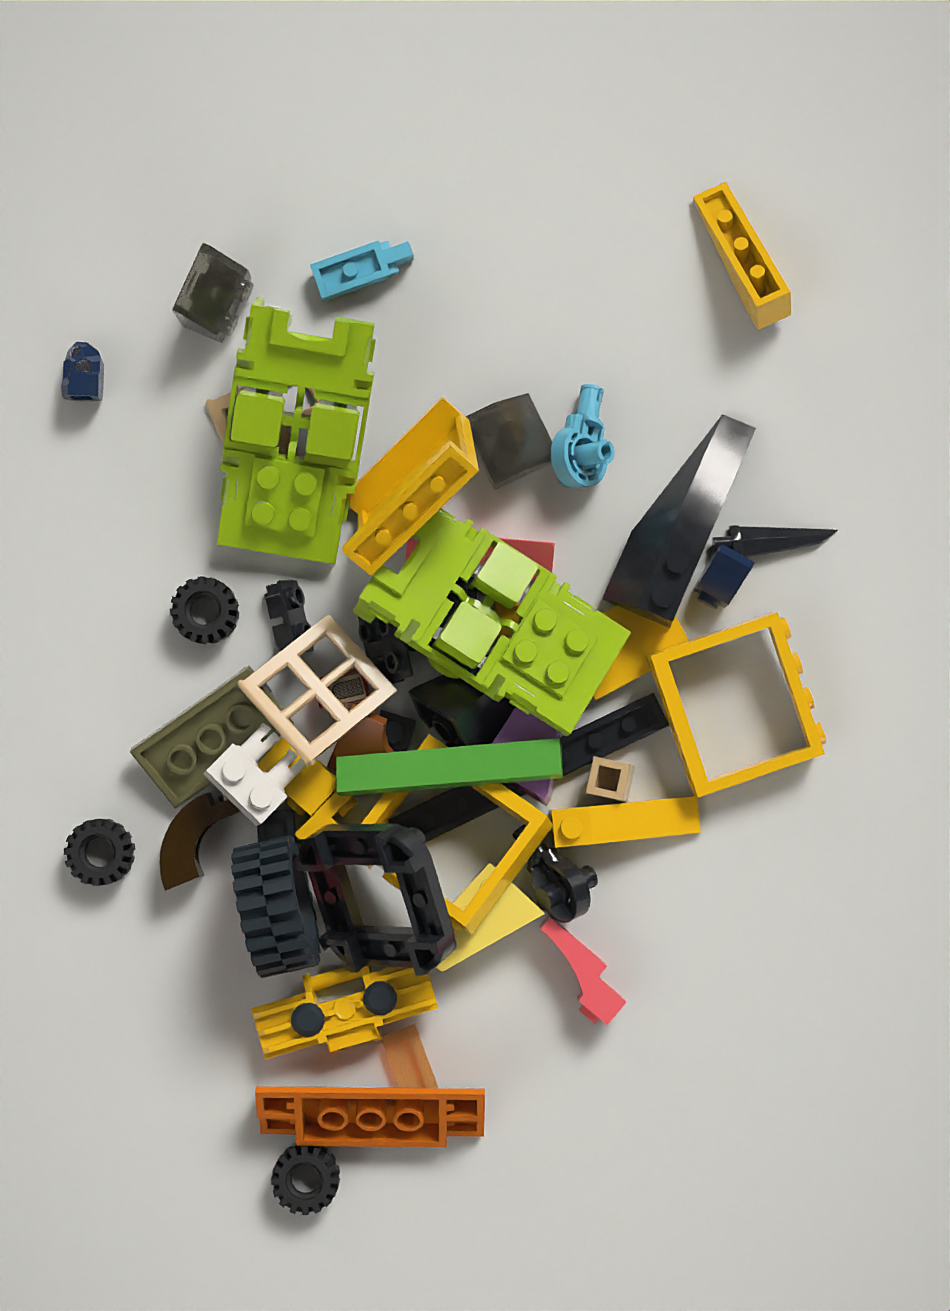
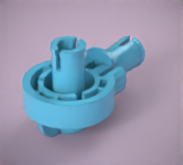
(582, 443)

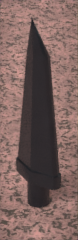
(768, 540)

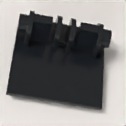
(385, 649)

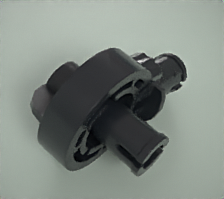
(559, 880)

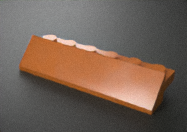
(370, 1115)

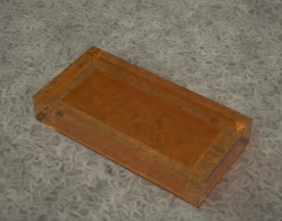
(409, 1058)

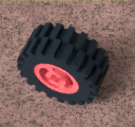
(275, 907)

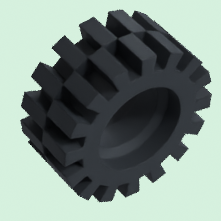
(182, 606)
(78, 860)
(305, 1201)

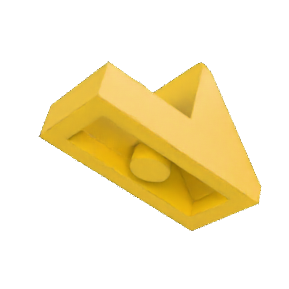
(326, 814)

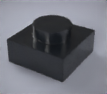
(398, 730)
(277, 825)

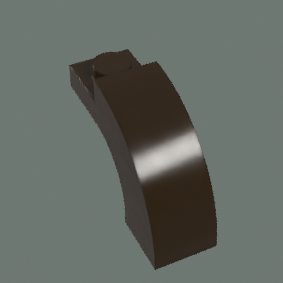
(182, 840)

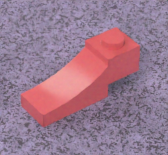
(597, 997)

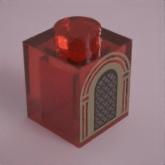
(349, 689)

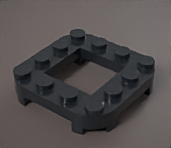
(398, 852)

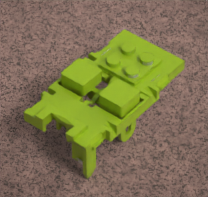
(289, 500)

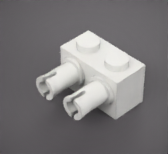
(245, 784)

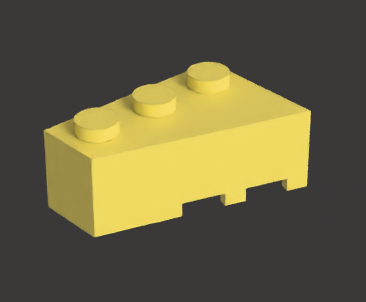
(508, 914)

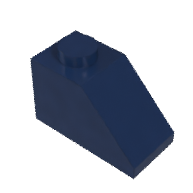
(722, 577)

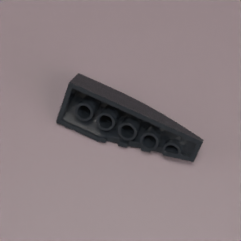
(677, 526)

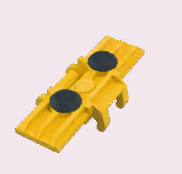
(345, 1021)

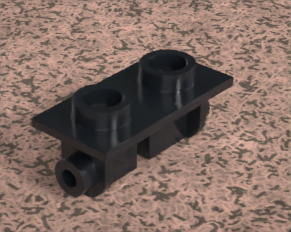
(287, 601)

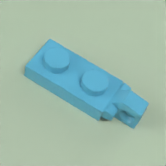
(359, 268)

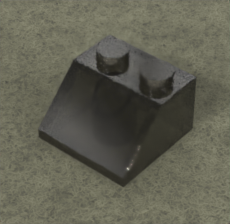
(213, 294)
(510, 439)

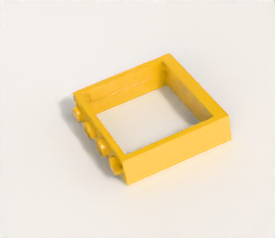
(679, 724)
(536, 829)

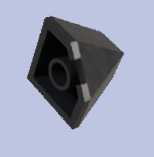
(460, 711)

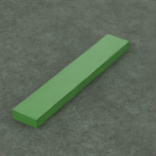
(449, 767)

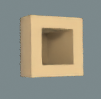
(610, 779)

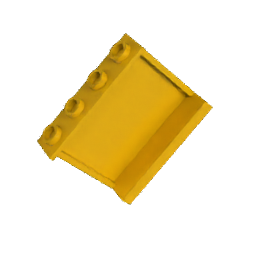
(410, 484)

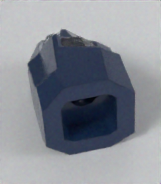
(83, 373)

